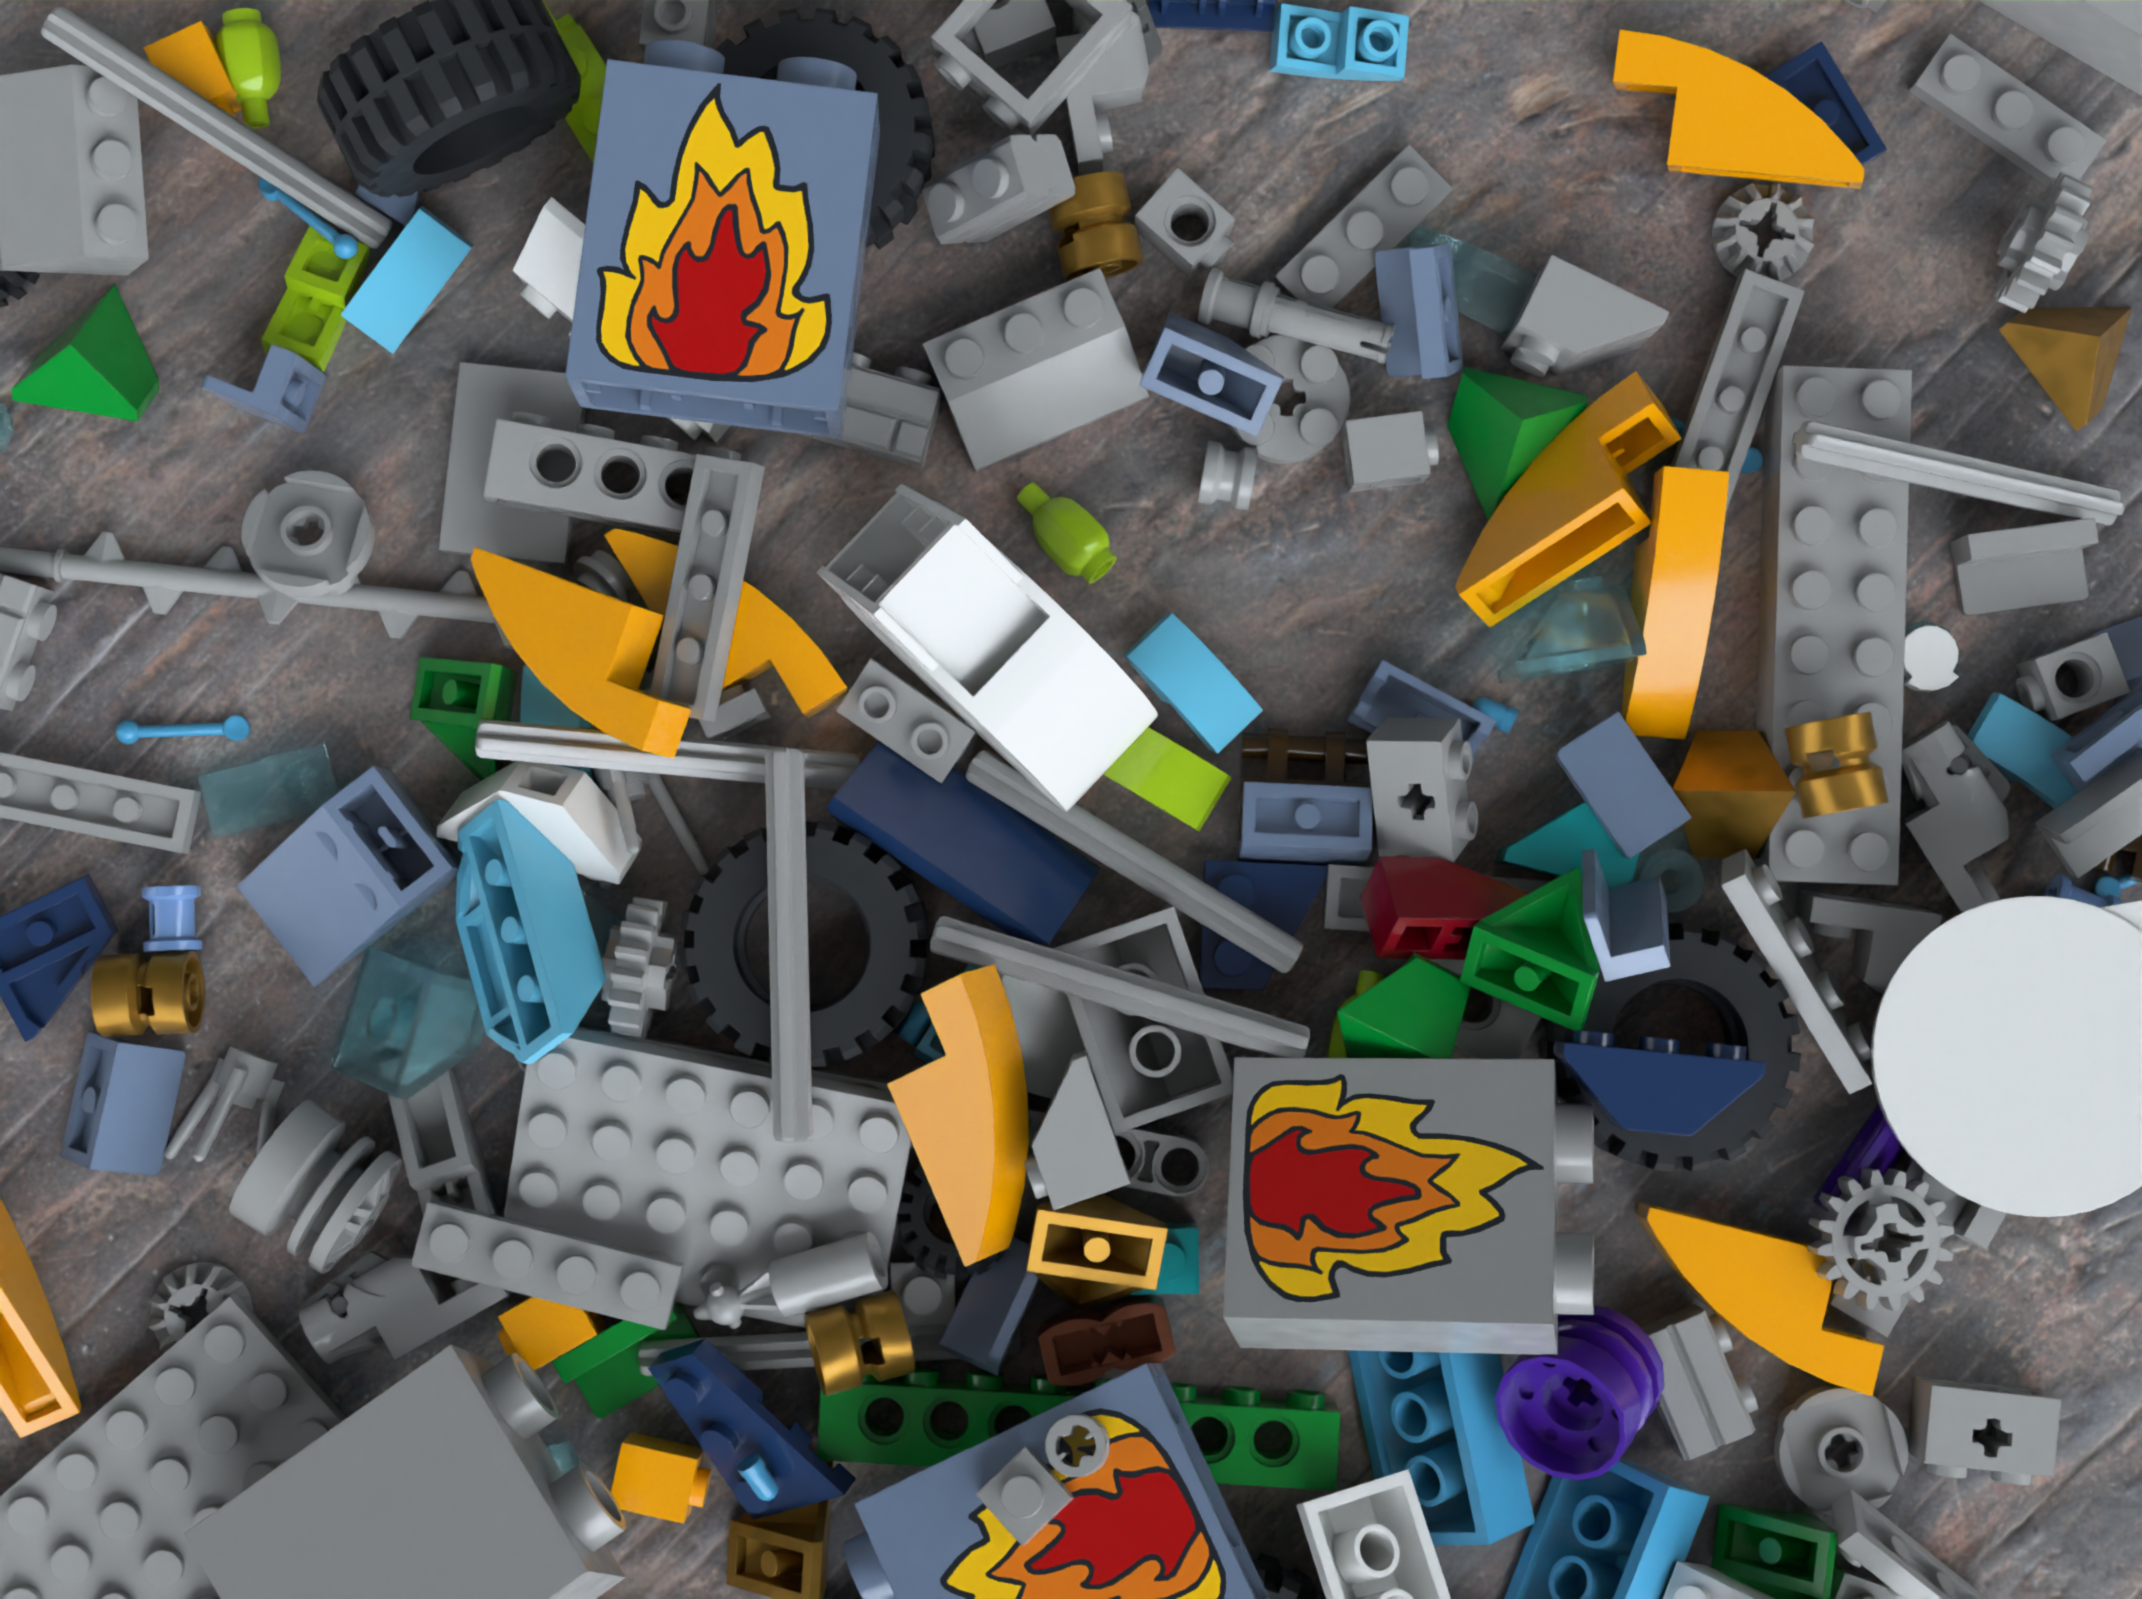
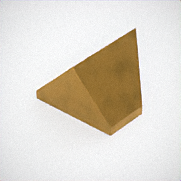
(2070, 354)
(1731, 792)
(1095, 1250)
(781, 1552)

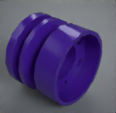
(1584, 1405)

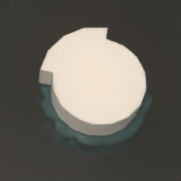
(1929, 657)

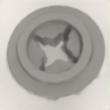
(1738, 246)
(185, 1288)

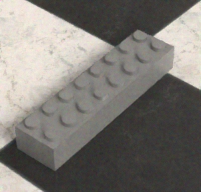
(1833, 612)

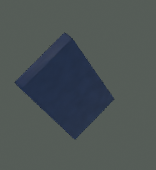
(966, 844)

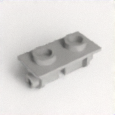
(906, 721)

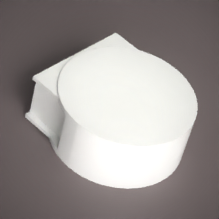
(990, 644)
(2019, 1054)

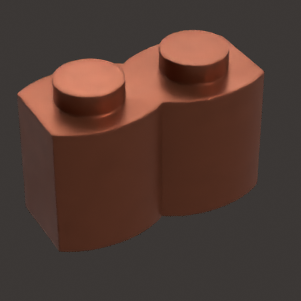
(1090, 1342)

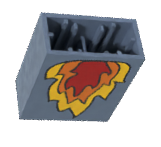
(725, 242)
(1133, 1531)

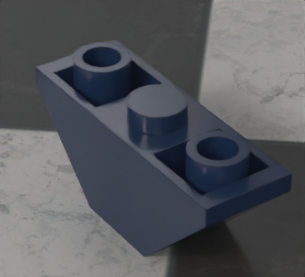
(1657, 1085)

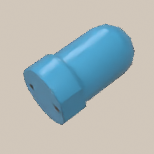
(1504, 715)
(914, 1024)
(759, 1478)

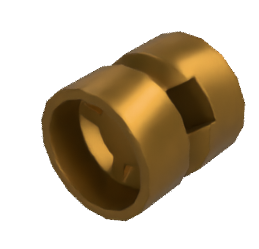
(1096, 227)
(1839, 789)
(139, 993)
(836, 1347)

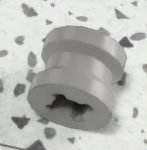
(1227, 475)

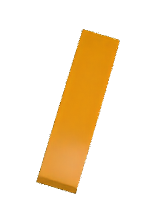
(1733, 117)
(1568, 503)
(1674, 599)
(761, 632)
(583, 649)
(971, 1112)
(1763, 1291)
(34, 1366)

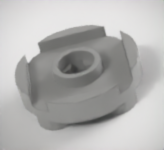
(1326, 404)
(326, 564)
(1807, 1430)

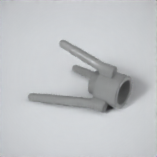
(627, 786)
(236, 1081)

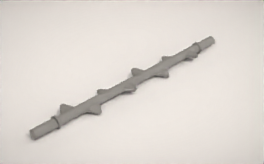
(224, 576)

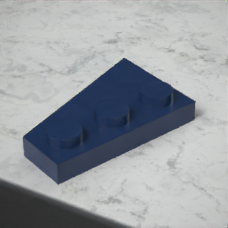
(732, 1423)

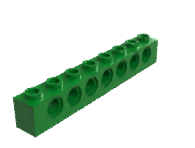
(1303, 1462)

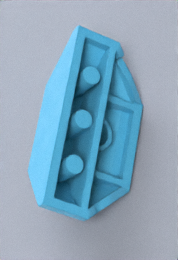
(524, 933)

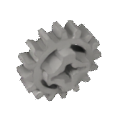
(2043, 242)
(639, 967)
(1889, 1262)

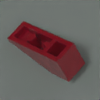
(1428, 906)

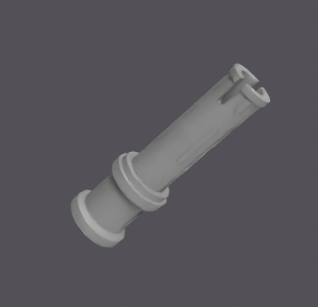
(1266, 311)

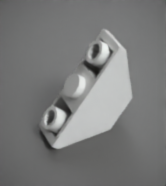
(561, 806)

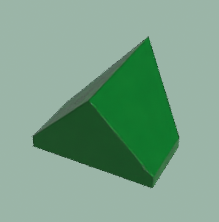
(93, 366)
(1503, 427)
(457, 695)
(1538, 953)
(1406, 1014)
(1775, 1551)

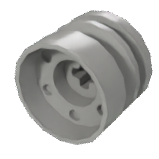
(309, 1181)

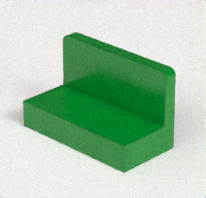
(609, 1365)

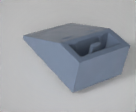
(350, 874)

